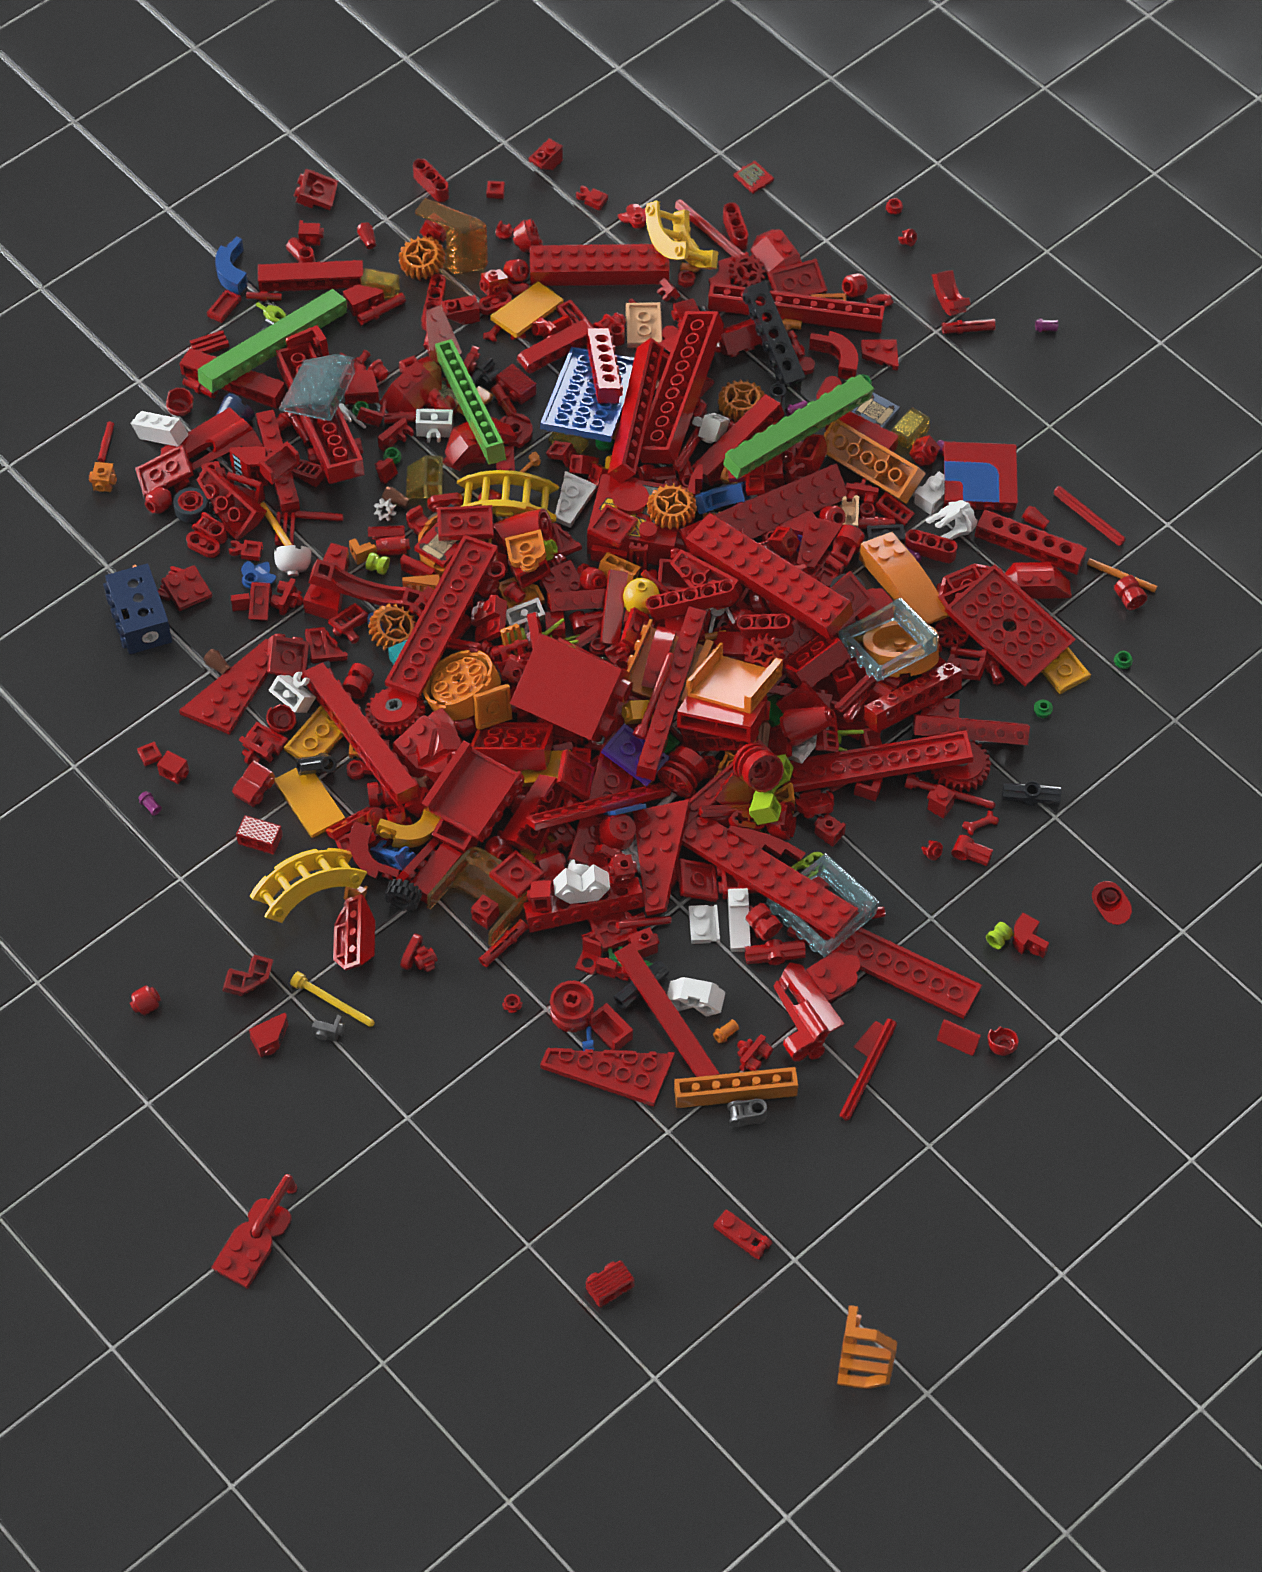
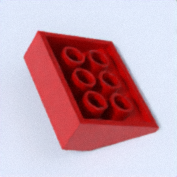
(517, 744)

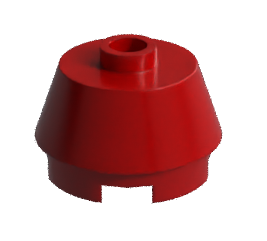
(525, 235)
(617, 831)

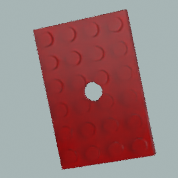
(999, 599)

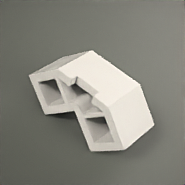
(583, 888)
(694, 993)

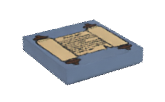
(877, 410)

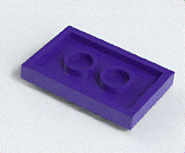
(626, 750)

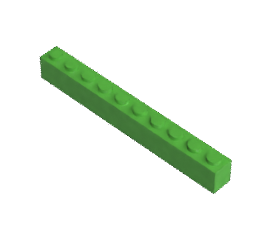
(265, 343)
(470, 402)
(798, 426)

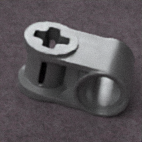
(745, 1112)

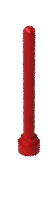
(642, 729)
(913, 782)

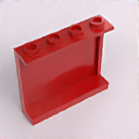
(473, 792)

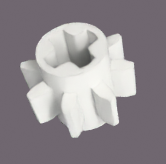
(389, 507)

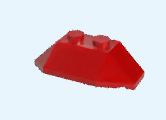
(775, 250)
(413, 386)
(464, 446)
(1040, 580)
(959, 581)
(354, 934)

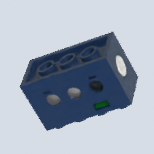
(137, 609)

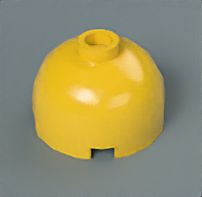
(638, 592)

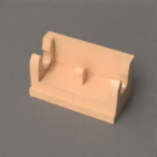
(851, 510)

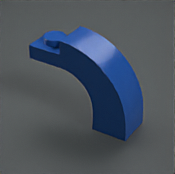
(228, 275)
(721, 497)

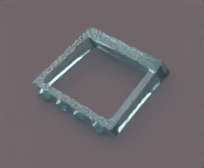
(908, 620)
(848, 888)

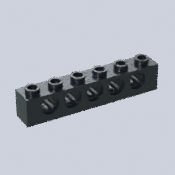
(761, 293)

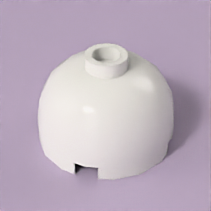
(292, 560)

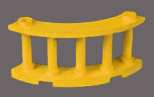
(684, 247)
(508, 507)
(335, 873)

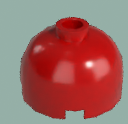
(786, 824)

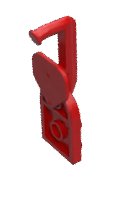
(245, 1254)

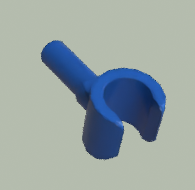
(589, 1043)

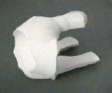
(963, 515)

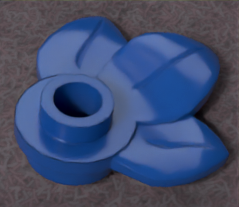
(256, 573)

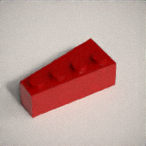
(323, 601)
(542, 796)

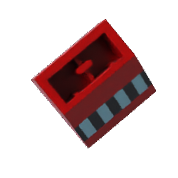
(246, 462)

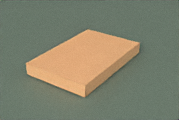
(642, 323)

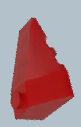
(235, 508)
(698, 572)

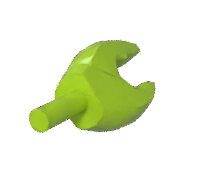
(271, 312)

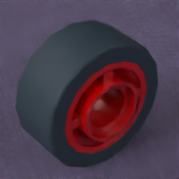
(190, 504)

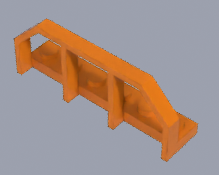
(851, 1348)

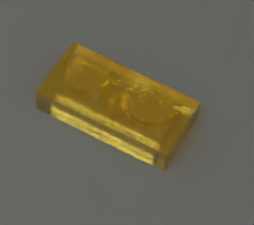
(578, 442)

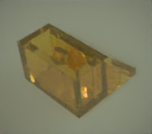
(425, 477)

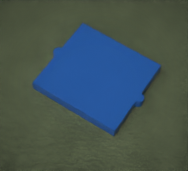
(626, 809)

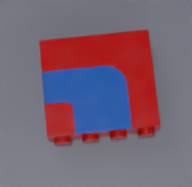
(981, 475)

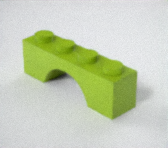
(765, 805)

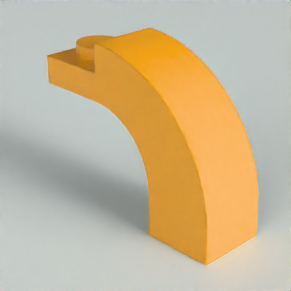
(409, 835)

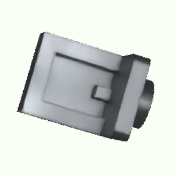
(328, 1031)

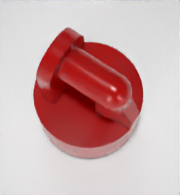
(848, 541)

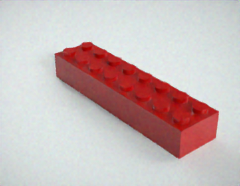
(597, 264)

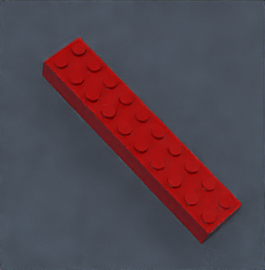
(681, 386)
(330, 439)
(770, 576)

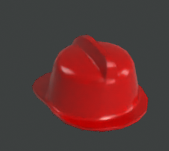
(1112, 902)

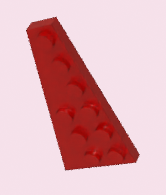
(230, 694)
(659, 844)
(617, 1071)

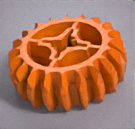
(411, 257)
(742, 395)
(676, 506)
(389, 618)

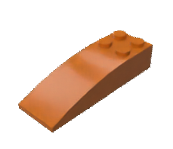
(872, 461)
(902, 576)

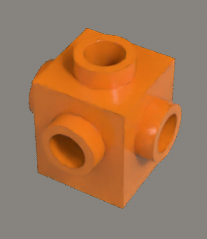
(103, 477)

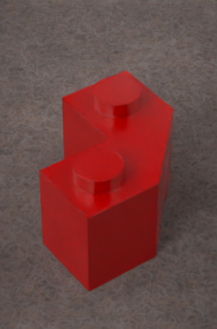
(846, 676)
(552, 864)
(241, 983)

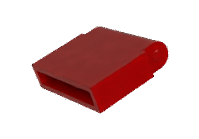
(720, 720)

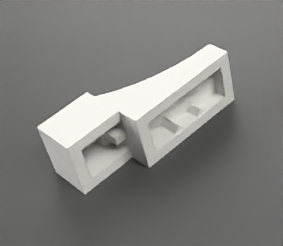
(738, 927)

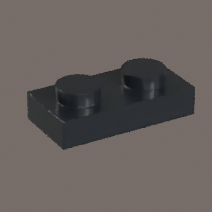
(879, 530)

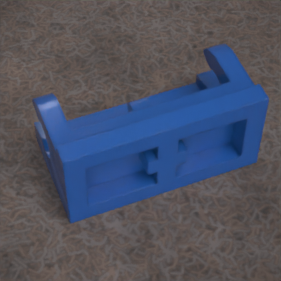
(392, 856)

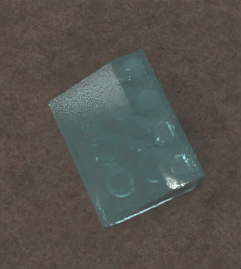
(319, 386)

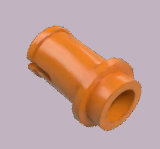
(724, 1032)

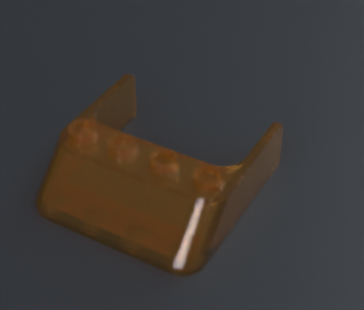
(464, 237)
(472, 876)

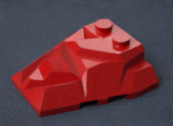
(428, 745)

